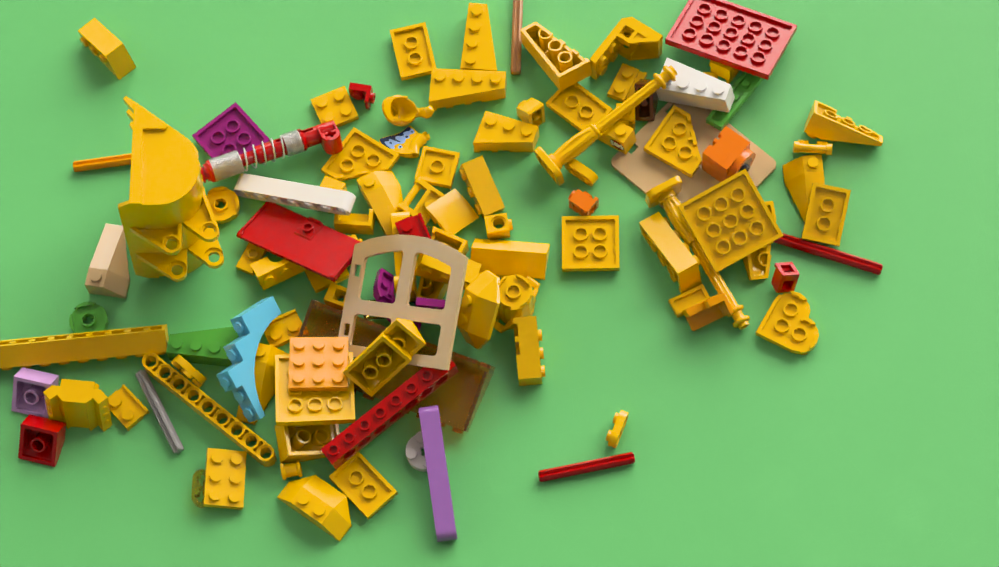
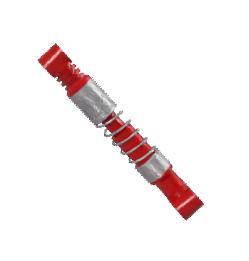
(288, 144)

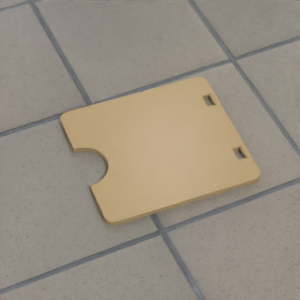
(647, 171)

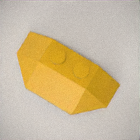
(479, 309)
(319, 504)

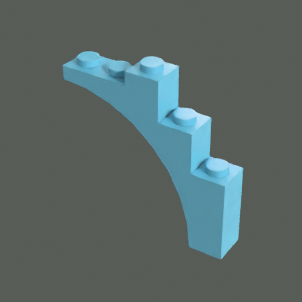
(242, 352)

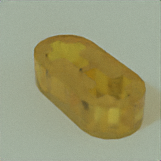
(196, 487)

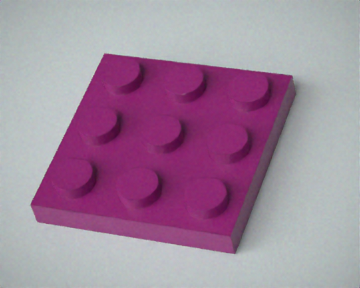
(229, 132)

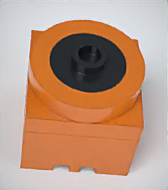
(727, 155)

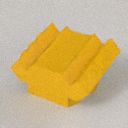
(78, 404)

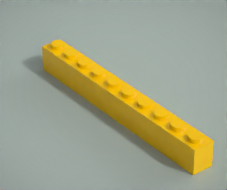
(83, 346)

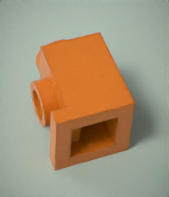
(583, 202)

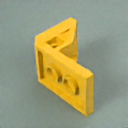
(641, 40)

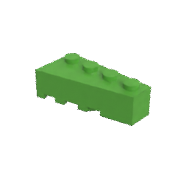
(202, 346)

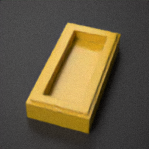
(688, 299)

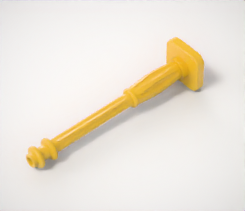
(581, 141)
(666, 195)

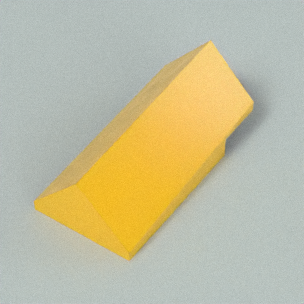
(511, 257)
(385, 356)

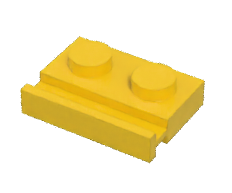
(624, 82)
(282, 328)
(126, 407)

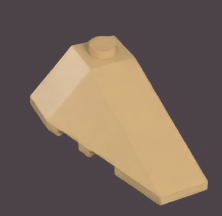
(109, 266)

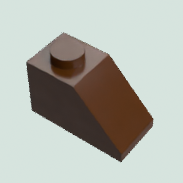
(647, 109)

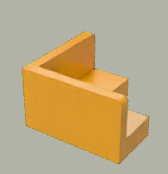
(708, 311)

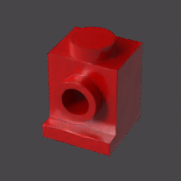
(785, 277)

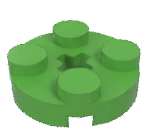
(91, 310)

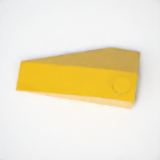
(827, 125)
(799, 176)
(758, 263)

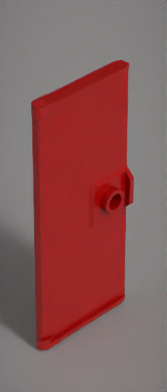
(299, 240)

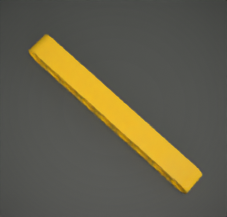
(214, 416)

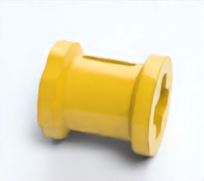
(291, 469)

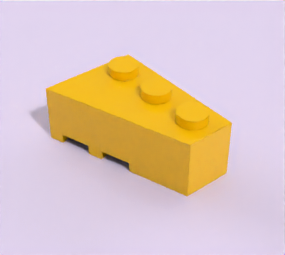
(505, 134)
(481, 187)
(438, 271)
(528, 351)

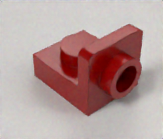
(361, 92)

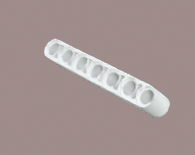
(295, 194)

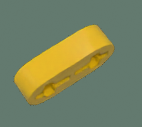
(581, 172)

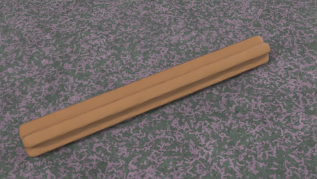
(516, 46)

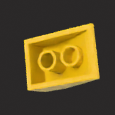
(304, 441)

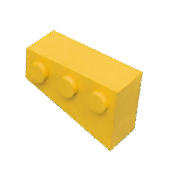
(106, 48)

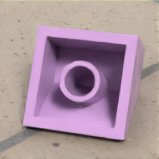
(28, 391)

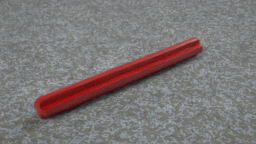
(829, 253)

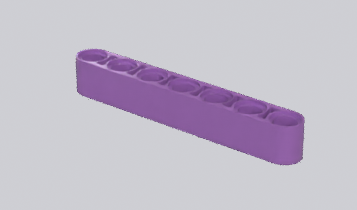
(437, 473)

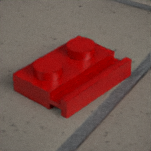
(413, 226)

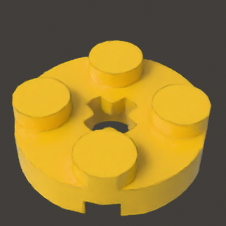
(229, 198)
(188, 371)

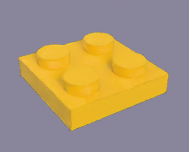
(335, 106)
(437, 166)

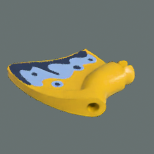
(407, 142)

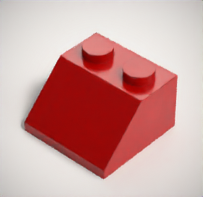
(41, 440)

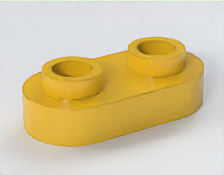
(613, 436)

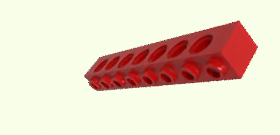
(385, 413)

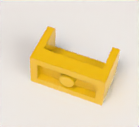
(355, 223)

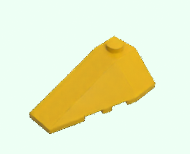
(382, 195)
(264, 376)

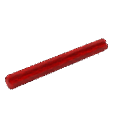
(586, 466)

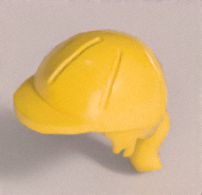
(402, 111)

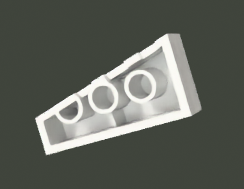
(696, 89)

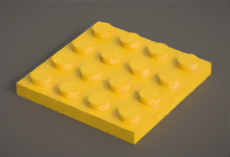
(730, 220)
(310, 406)

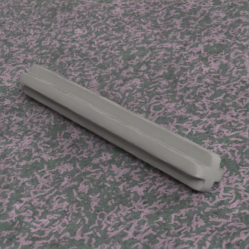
(159, 411)

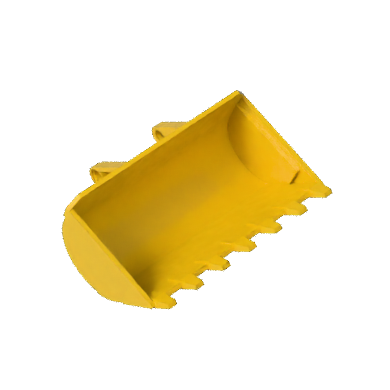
(167, 209)

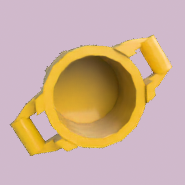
(516, 300)

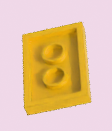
(413, 51)
(578, 106)
(825, 214)
(224, 478)
(363, 485)

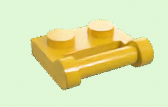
(820, 147)
(427, 199)

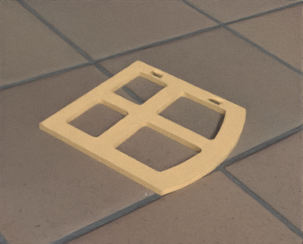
(411, 247)

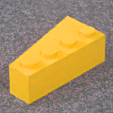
(478, 42)
(460, 86)
(671, 251)

